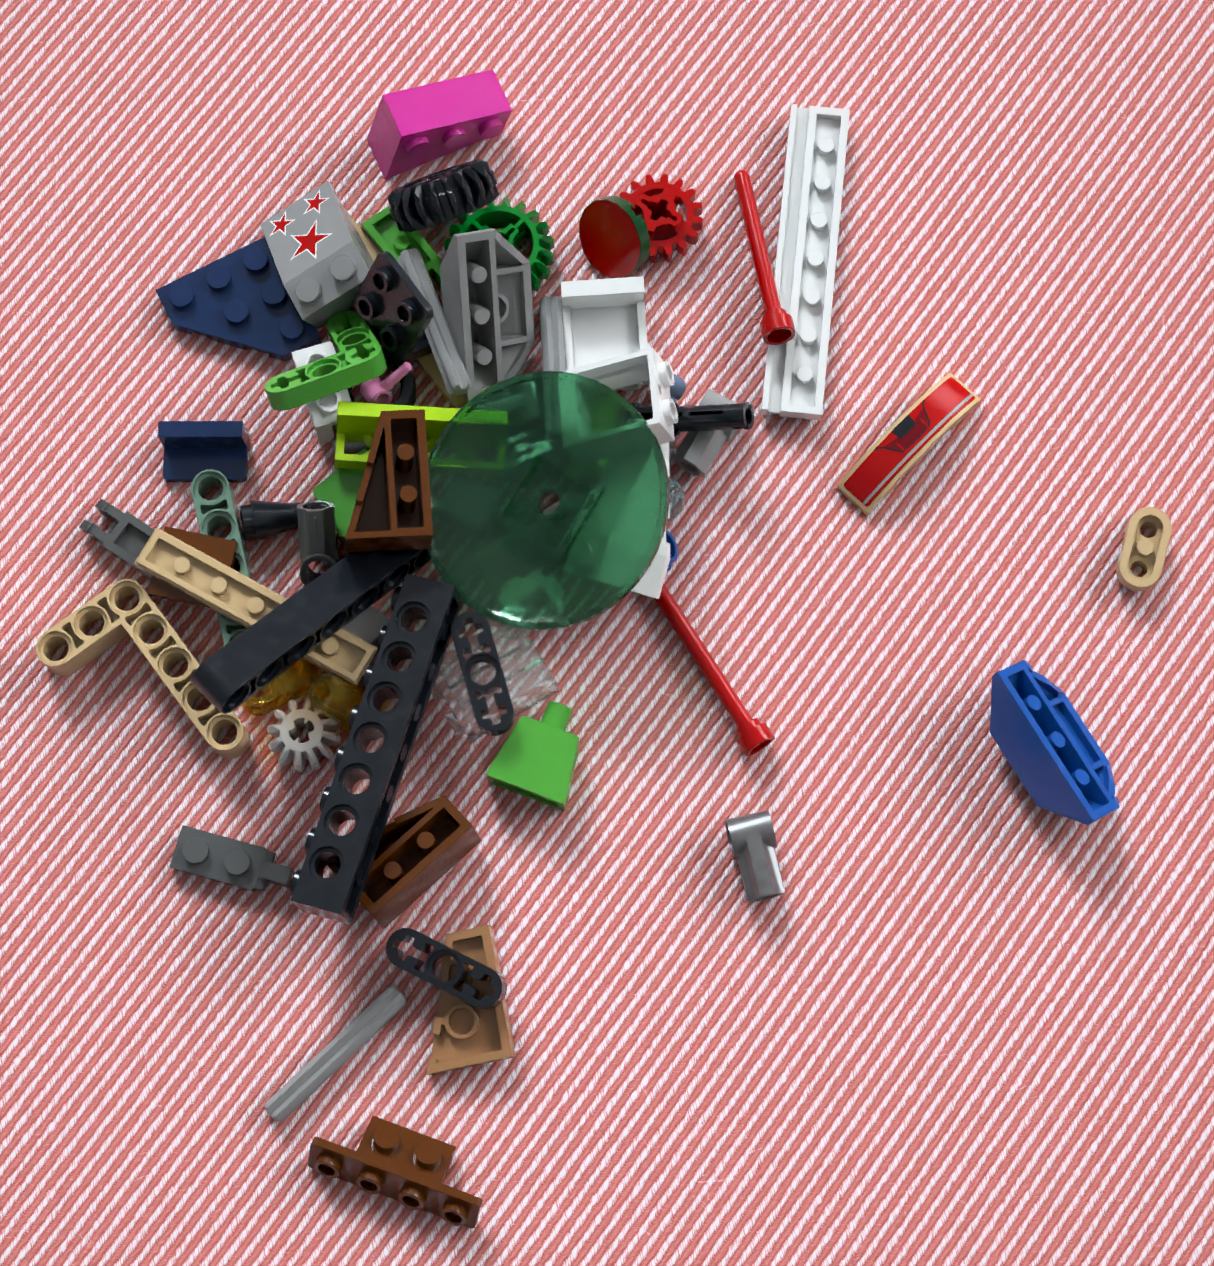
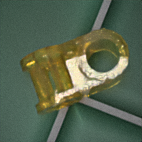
(288, 686)

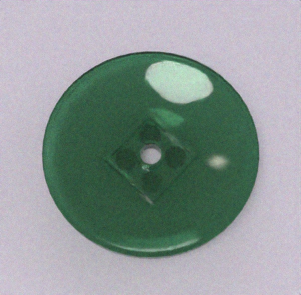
(487, 492)

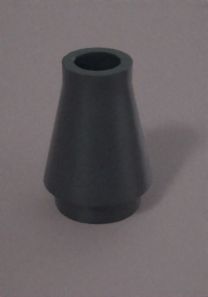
(267, 518)

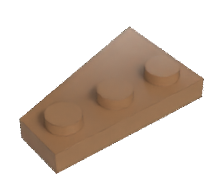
(464, 1032)

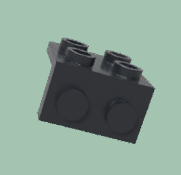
(394, 309)

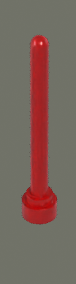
(776, 323)
(751, 733)

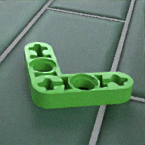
(356, 361)

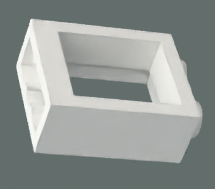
(635, 369)

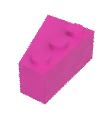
(436, 120)

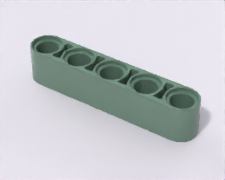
(219, 513)

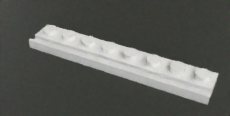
(807, 259)

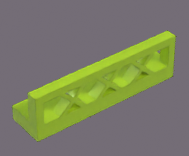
(359, 421)

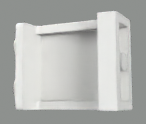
(603, 320)

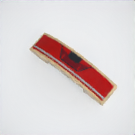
(907, 442)

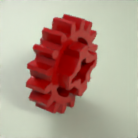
(670, 231)

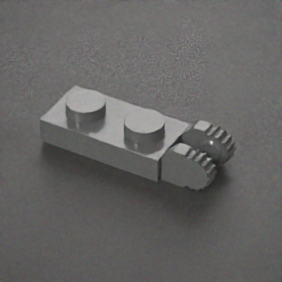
(125, 539)

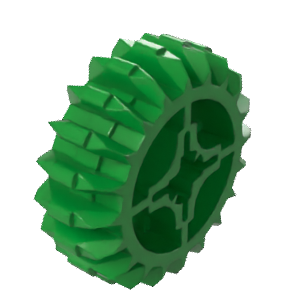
(517, 227)

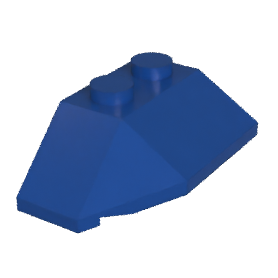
(1050, 746)

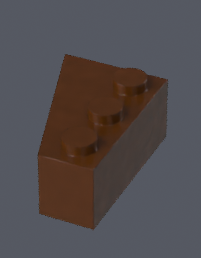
(395, 489)
(414, 857)

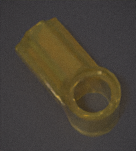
(336, 699)

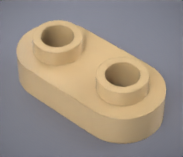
(1144, 551)

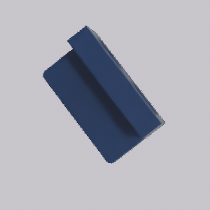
(203, 446)

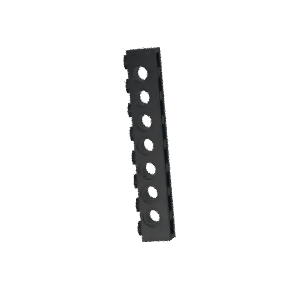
(340, 895)

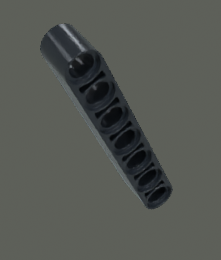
(301, 624)

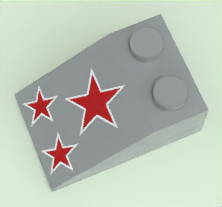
(318, 254)

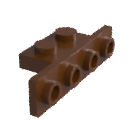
(401, 1167)

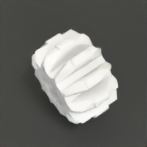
(289, 731)

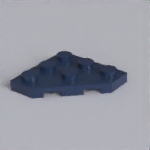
(240, 304)

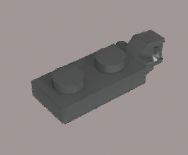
(228, 861)

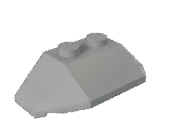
(487, 306)

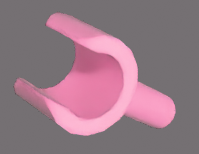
(380, 391)

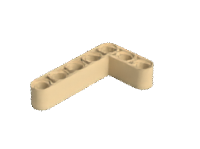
(160, 655)

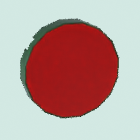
(614, 237)

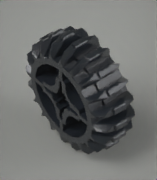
(443, 195)

